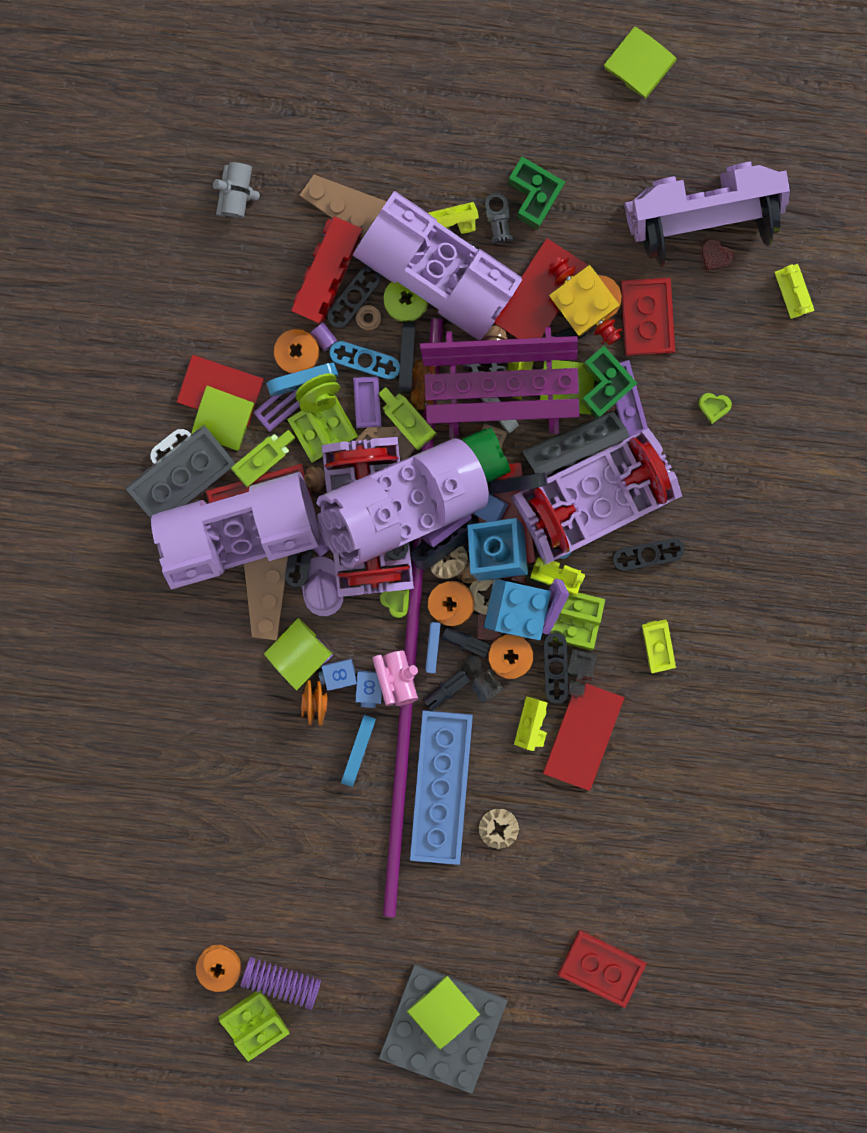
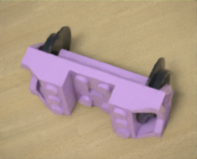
(745, 195)

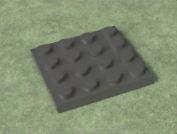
(464, 1056)

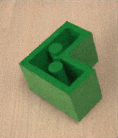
(540, 188)
(611, 379)

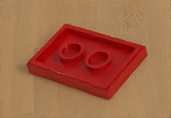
(647, 316)
(223, 378)
(602, 968)

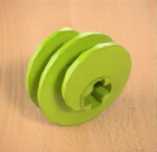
(400, 311)
(318, 393)

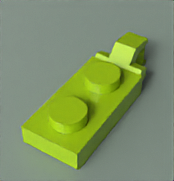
(407, 419)
(262, 458)

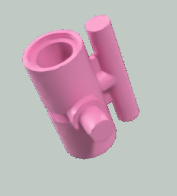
(396, 678)

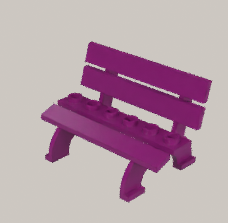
(501, 383)

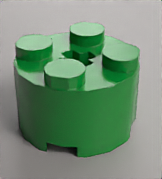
(489, 453)

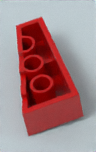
(327, 269)

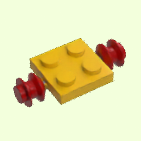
(584, 300)

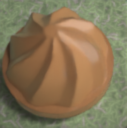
(495, 333)

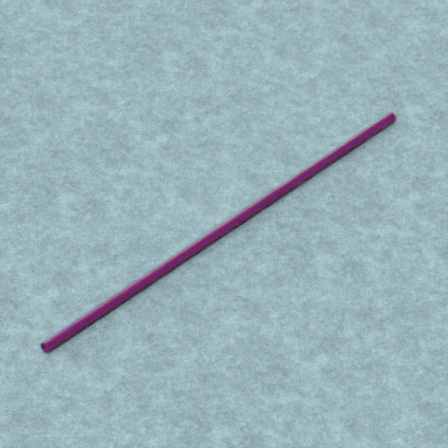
(405, 712)

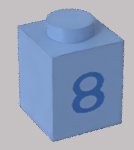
(338, 674)
(368, 689)

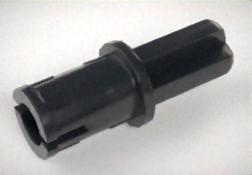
(466, 642)
(446, 689)

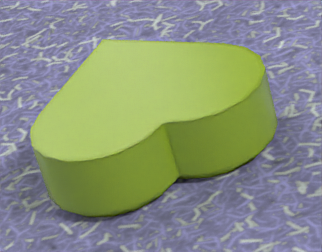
(713, 406)
(396, 602)

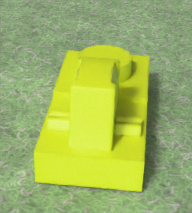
(462, 214)
(658, 646)
(531, 720)

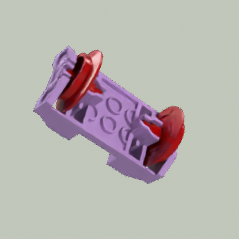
(361, 455)
(598, 495)

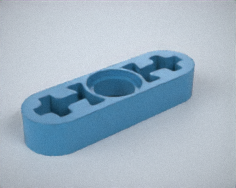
(360, 350)
(295, 380)
(358, 751)

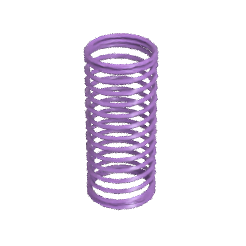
(247, 978)

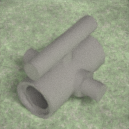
(234, 190)

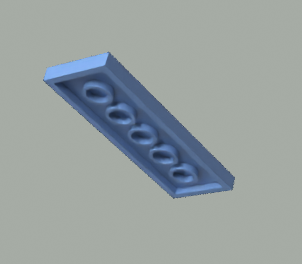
(441, 787)

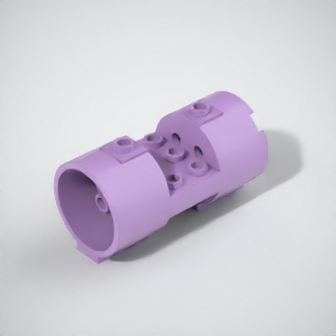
(437, 266)
(402, 502)
(208, 538)

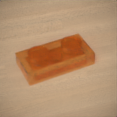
(418, 394)

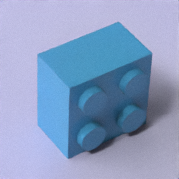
(497, 549)
(517, 609)

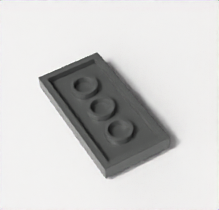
(576, 444)
(181, 473)

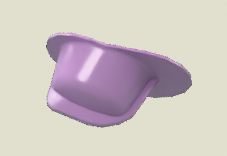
(321, 588)

